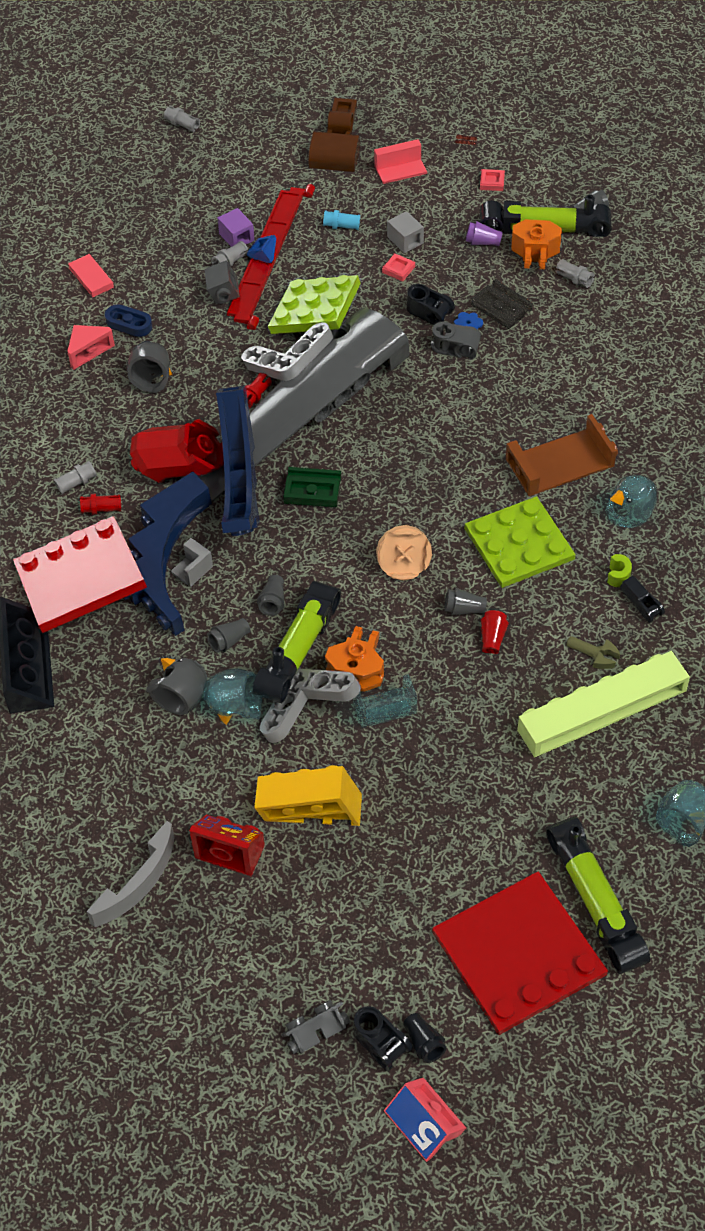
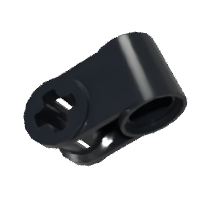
(427, 303)
(385, 1041)

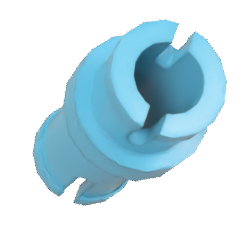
(341, 220)

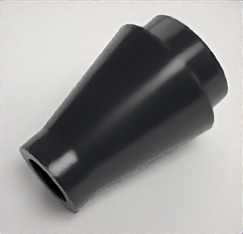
(425, 1039)

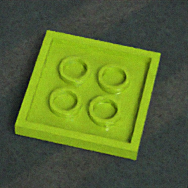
(314, 302)
(519, 541)

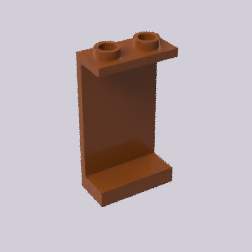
(562, 459)

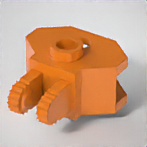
(534, 242)
(358, 658)

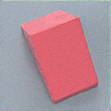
(88, 343)

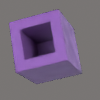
(235, 227)

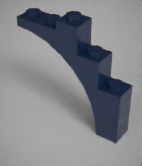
(240, 505)
(151, 548)

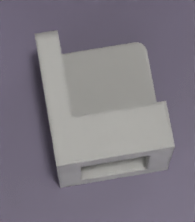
(405, 232)
(195, 564)

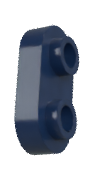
(132, 320)

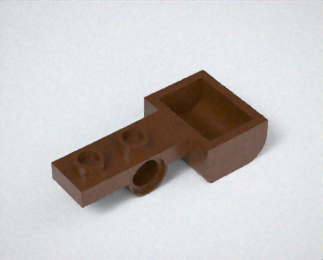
(336, 147)

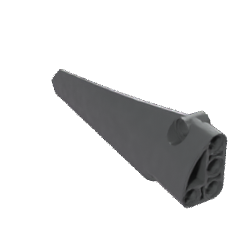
(323, 385)

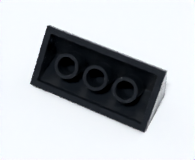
(24, 659)

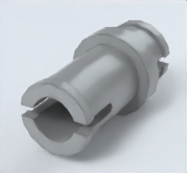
(179, 117)
(231, 254)
(578, 275)
(79, 475)

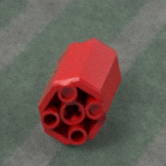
(177, 451)

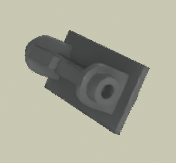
(303, 1031)

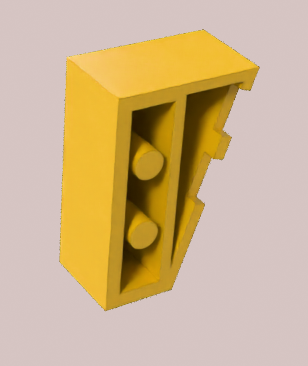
(309, 794)

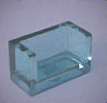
(386, 705)

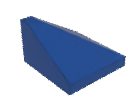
(263, 249)

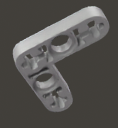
(291, 363)
(304, 686)

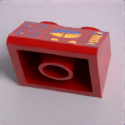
(227, 843)

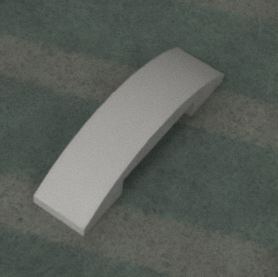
(111, 906)

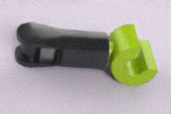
(621, 577)

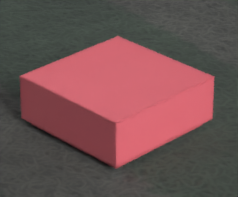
(492, 180)
(398, 267)

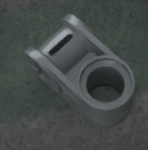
(457, 341)

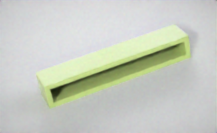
(602, 703)

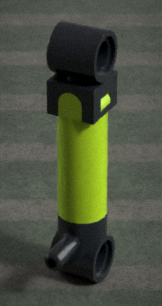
(590, 219)
(311, 619)
(614, 925)

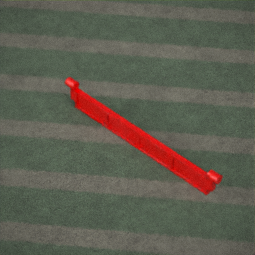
(259, 271)

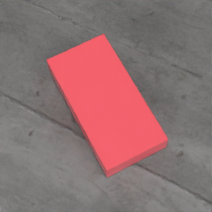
(91, 275)

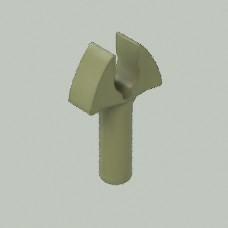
(596, 652)

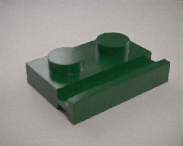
(312, 487)

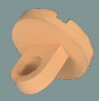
(404, 552)

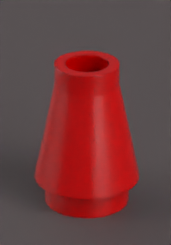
(493, 630)

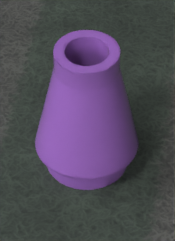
(483, 235)

